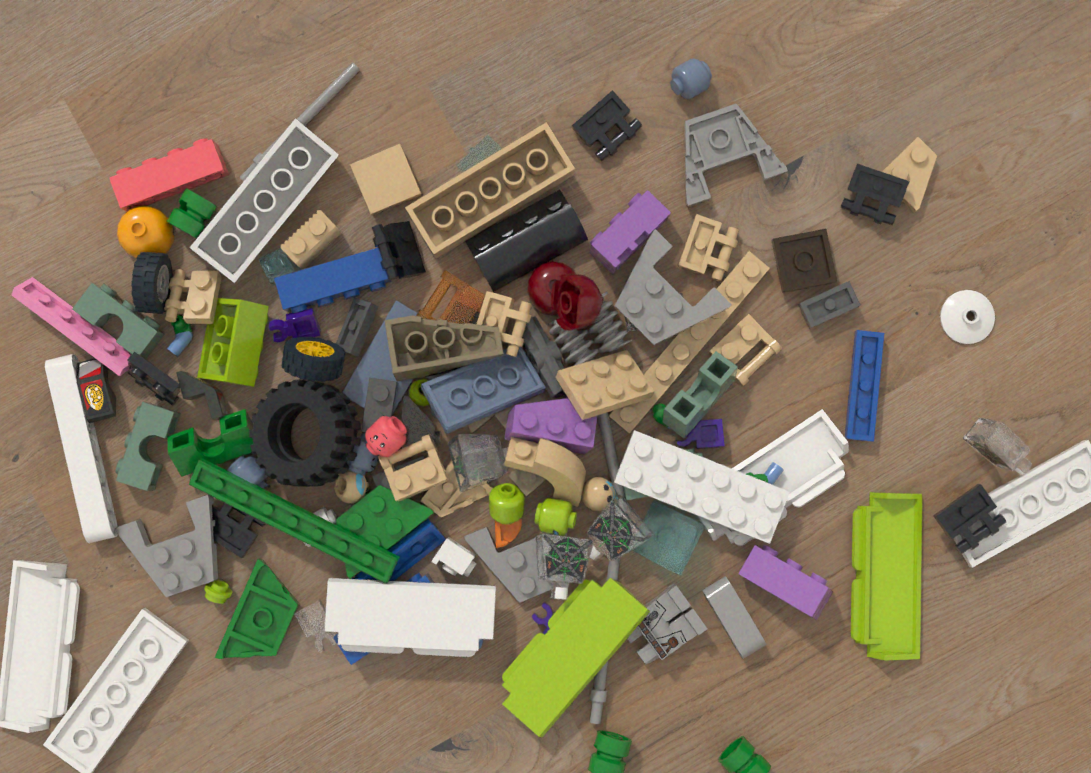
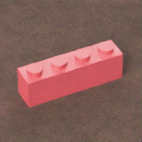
(169, 175)

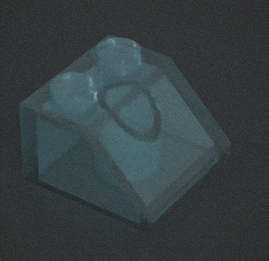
(672, 538)

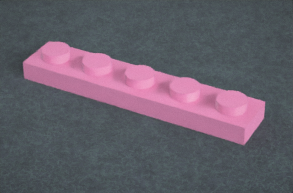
(72, 325)

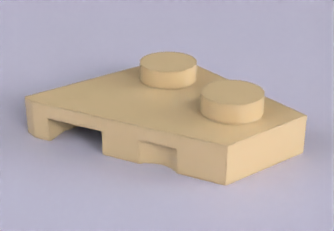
(916, 166)
(447, 496)

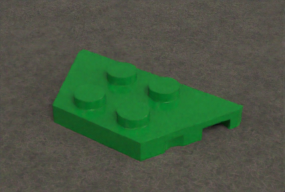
(382, 519)
(260, 617)

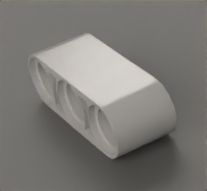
(734, 617)

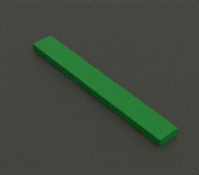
(294, 520)

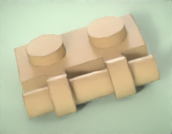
(699, 246)
(201, 298)
(496, 313)

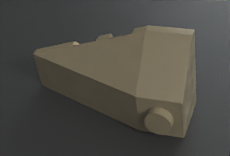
(432, 346)

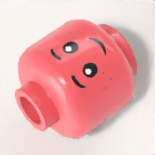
(385, 436)

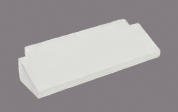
(808, 462)
(410, 615)
(37, 645)

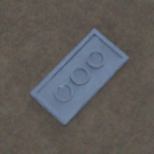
(377, 363)
(482, 389)

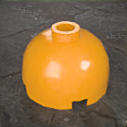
(145, 231)

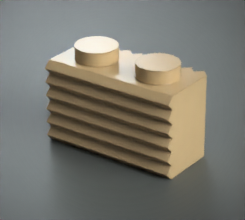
(311, 239)

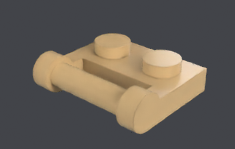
(741, 341)
(417, 476)

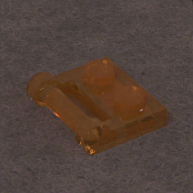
(462, 305)

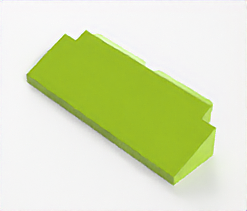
(887, 575)
(567, 657)

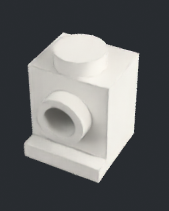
(455, 558)

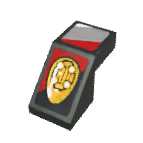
(194, 388)
(95, 392)

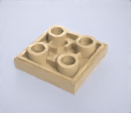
(385, 179)

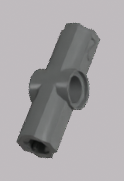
(544, 356)

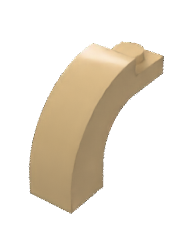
(551, 462)

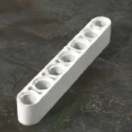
(81, 451)

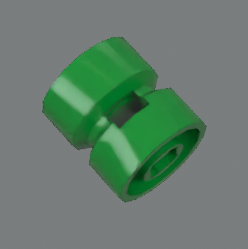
(191, 213)
(610, 752)
(740, 758)

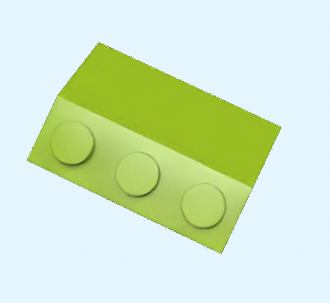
(234, 342)

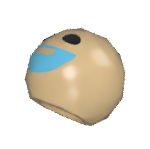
(351, 487)
(598, 493)

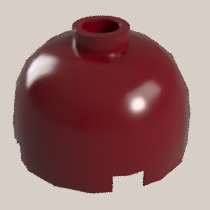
(541, 285)
(576, 301)

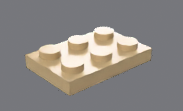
(604, 384)

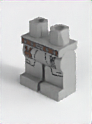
(666, 635)

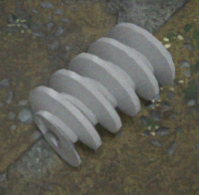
(608, 329)
(574, 344)

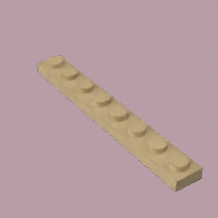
(691, 341)

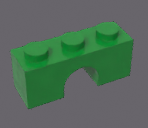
(188, 447)

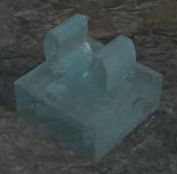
(276, 265)

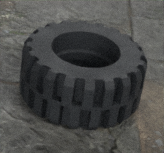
(273, 433)

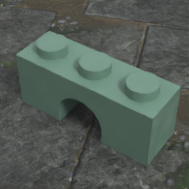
(100, 304)
(691, 406)
(136, 466)

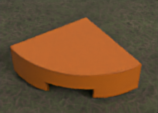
(506, 533)

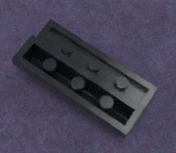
(527, 240)

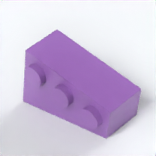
(628, 231)
(554, 422)
(786, 581)

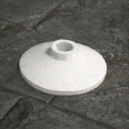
(954, 318)

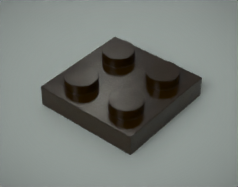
(804, 260)

